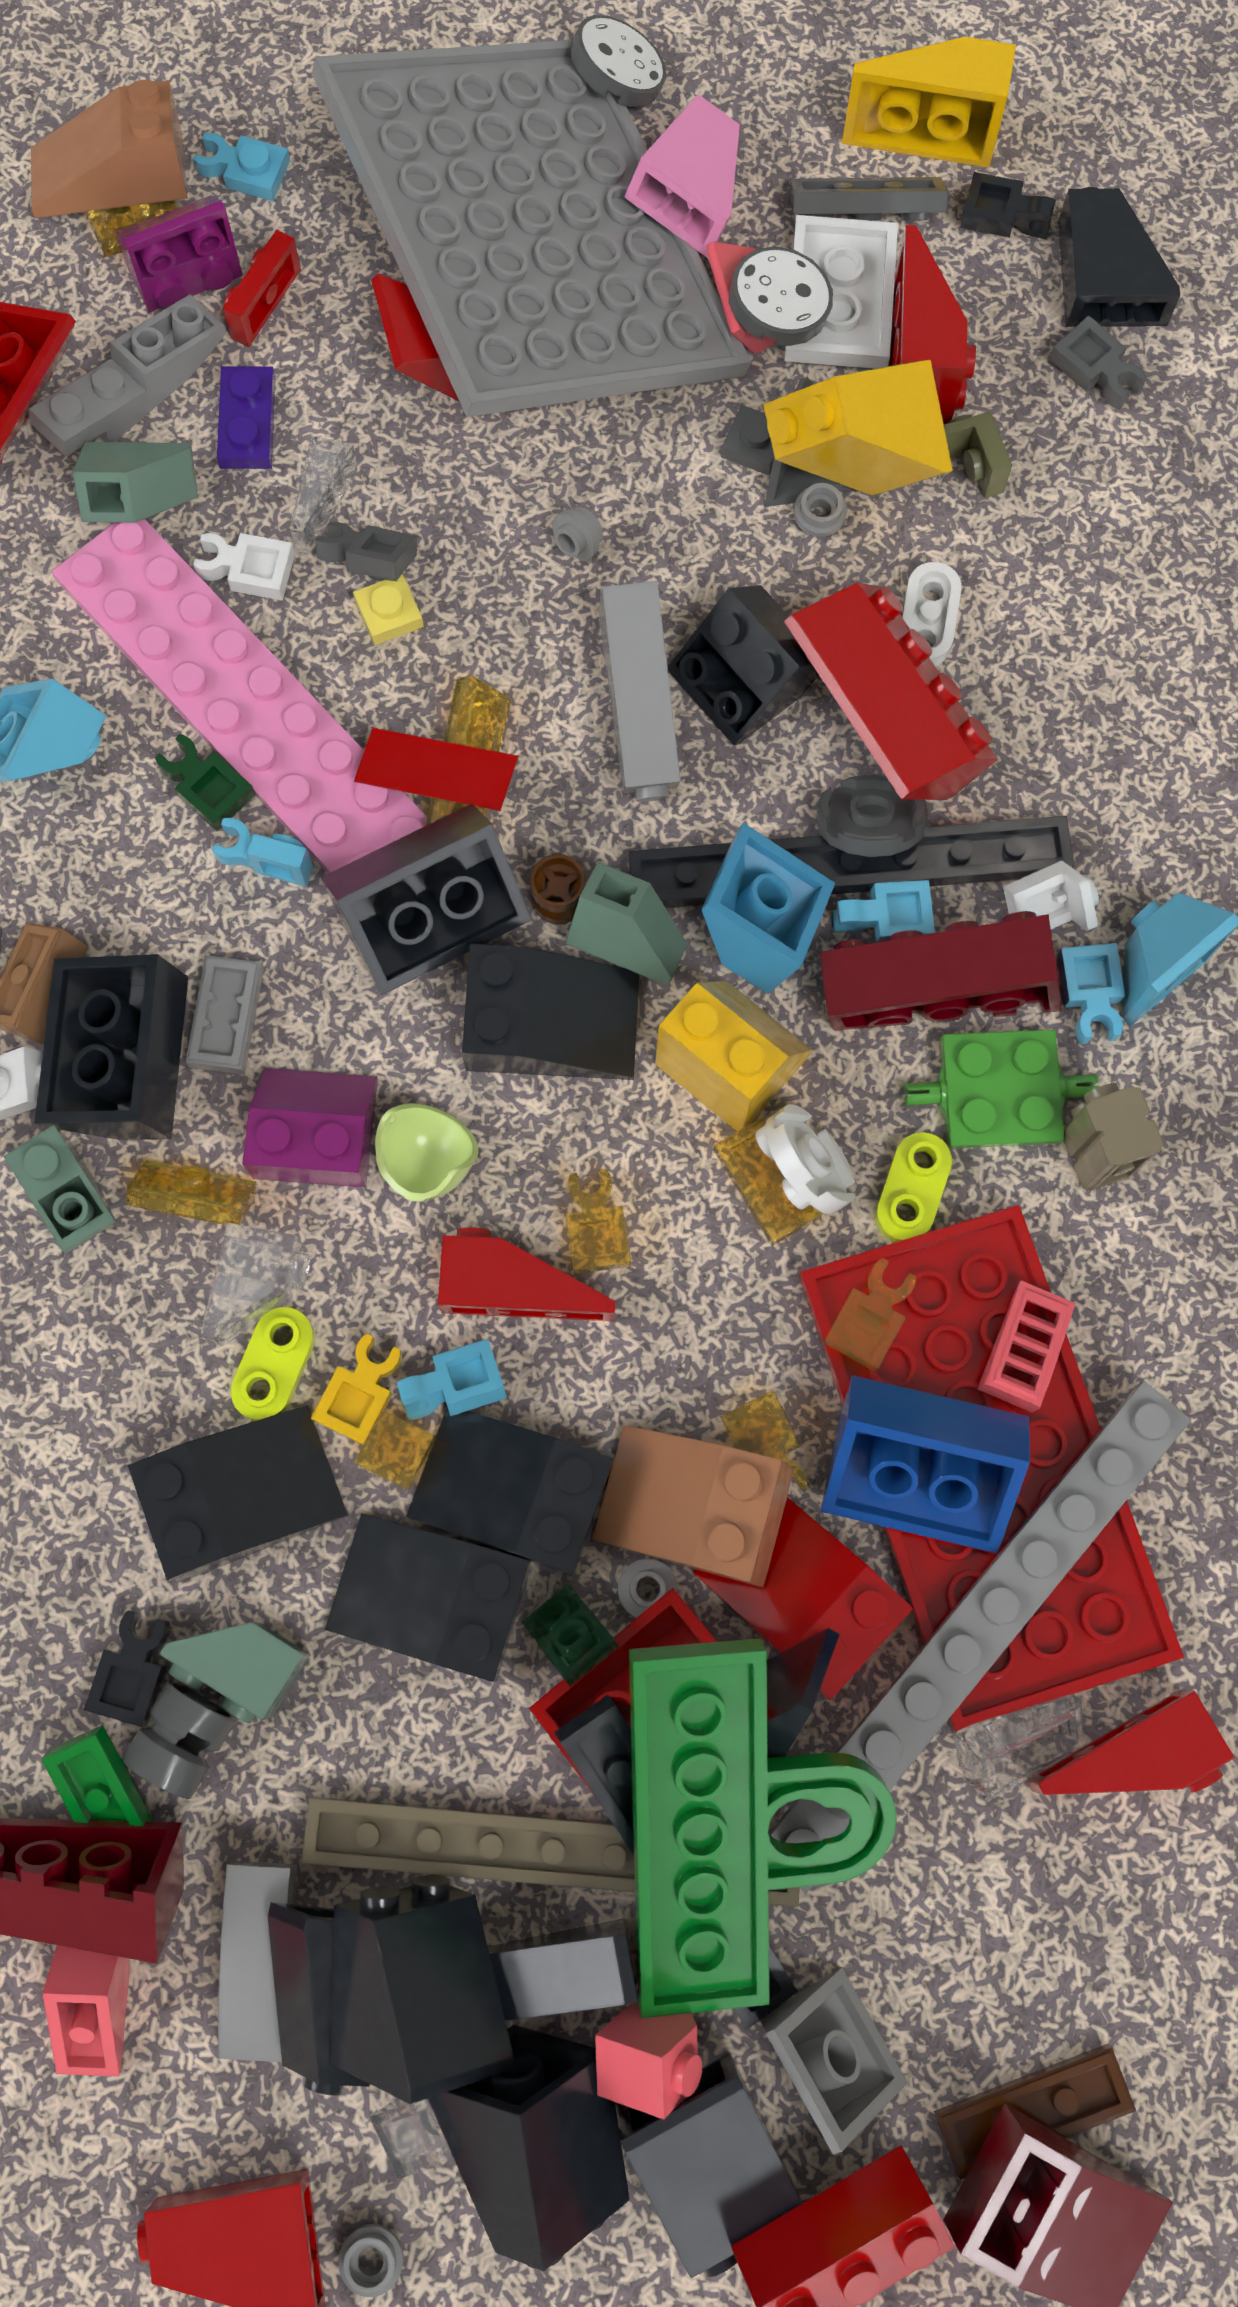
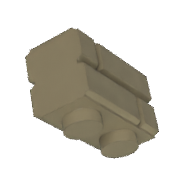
(1111, 1135)

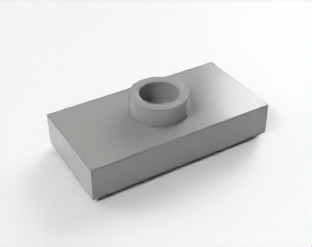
(224, 1015)

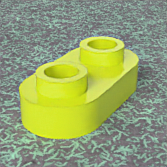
(913, 1186)
(273, 1363)

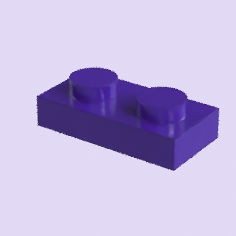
(246, 417)

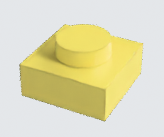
(388, 609)

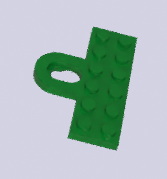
(705, 1823)

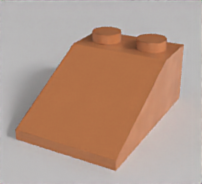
(112, 154)
(694, 1504)

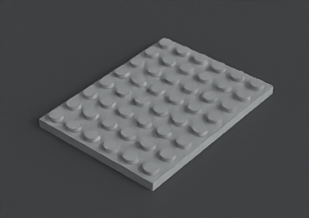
(515, 226)

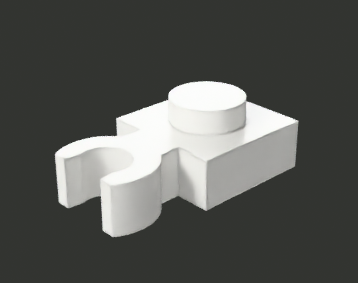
(253, 566)

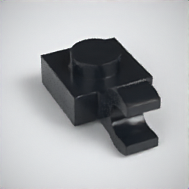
(998, 204)

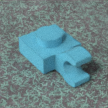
(273, 857)
(891, 910)
(462, 1379)

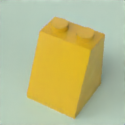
(864, 428)
(727, 1051)

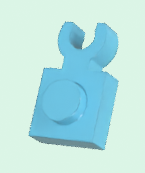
(247, 168)
(1094, 981)

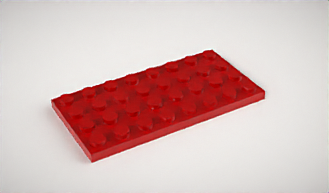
(1108, 1608)

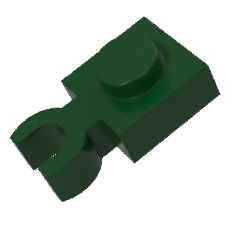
(207, 786)

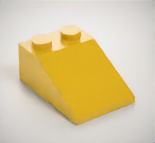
(932, 100)

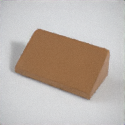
(28, 979)

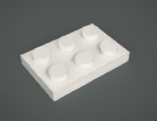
(861, 270)

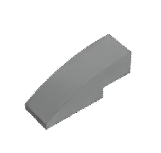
(246, 1979)

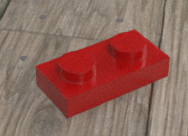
(262, 287)

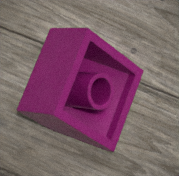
(311, 1128)

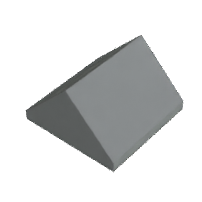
(834, 2057)

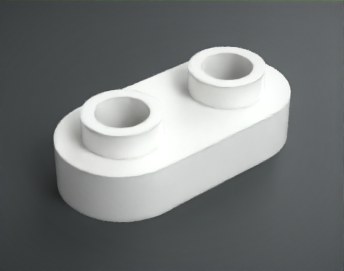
(933, 618)

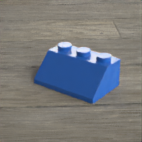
(926, 1464)

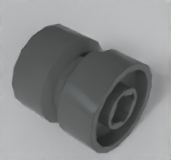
(176, 1745)

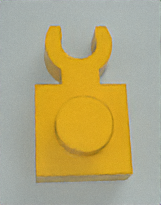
(355, 1398)

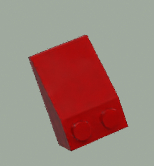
(930, 323)
(811, 1588)

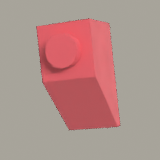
(86, 2011)
(648, 2061)

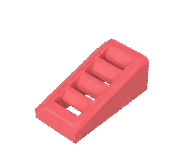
(1008, 1388)

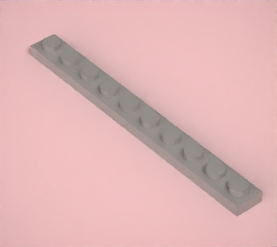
(1000, 1602)

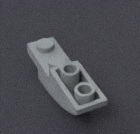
(141, 374)

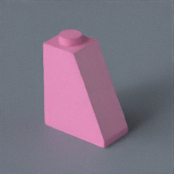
(690, 175)

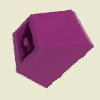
(181, 253)

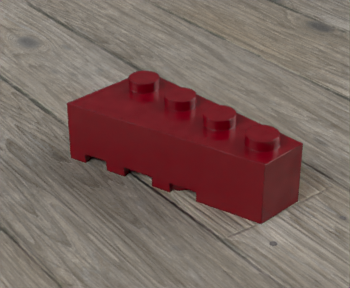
(942, 973)
(91, 1884)

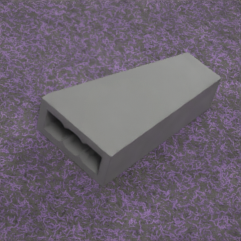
(639, 689)

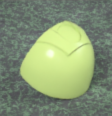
(423, 1151)

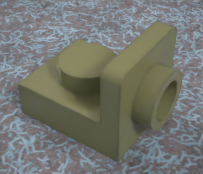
(982, 450)

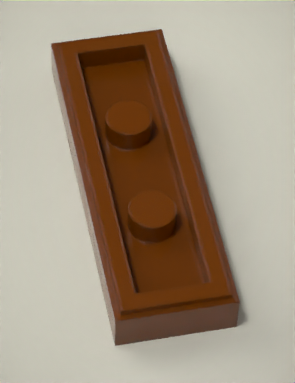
(1061, 2097)

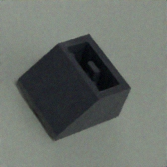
(743, 663)

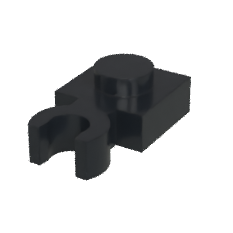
(127, 1680)

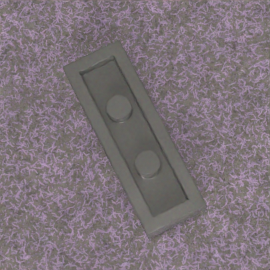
(869, 197)

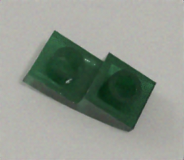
(569, 1634)

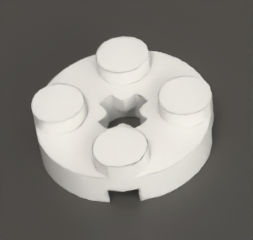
(809, 1161)

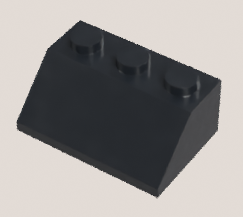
(427, 898)
(112, 1047)

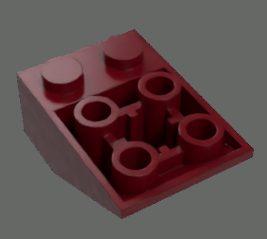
(1053, 2215)

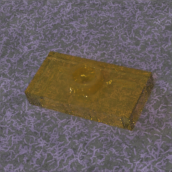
(191, 1193)

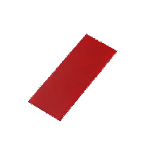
(436, 769)

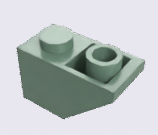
(132, 479)
(626, 925)
(61, 1188)
(242, 1663)

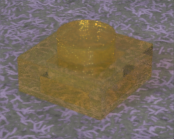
(395, 1450)

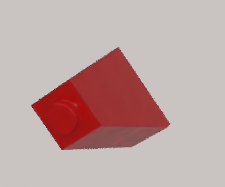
(237, 2243)

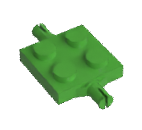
(1000, 1089)

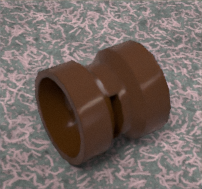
(554, 878)

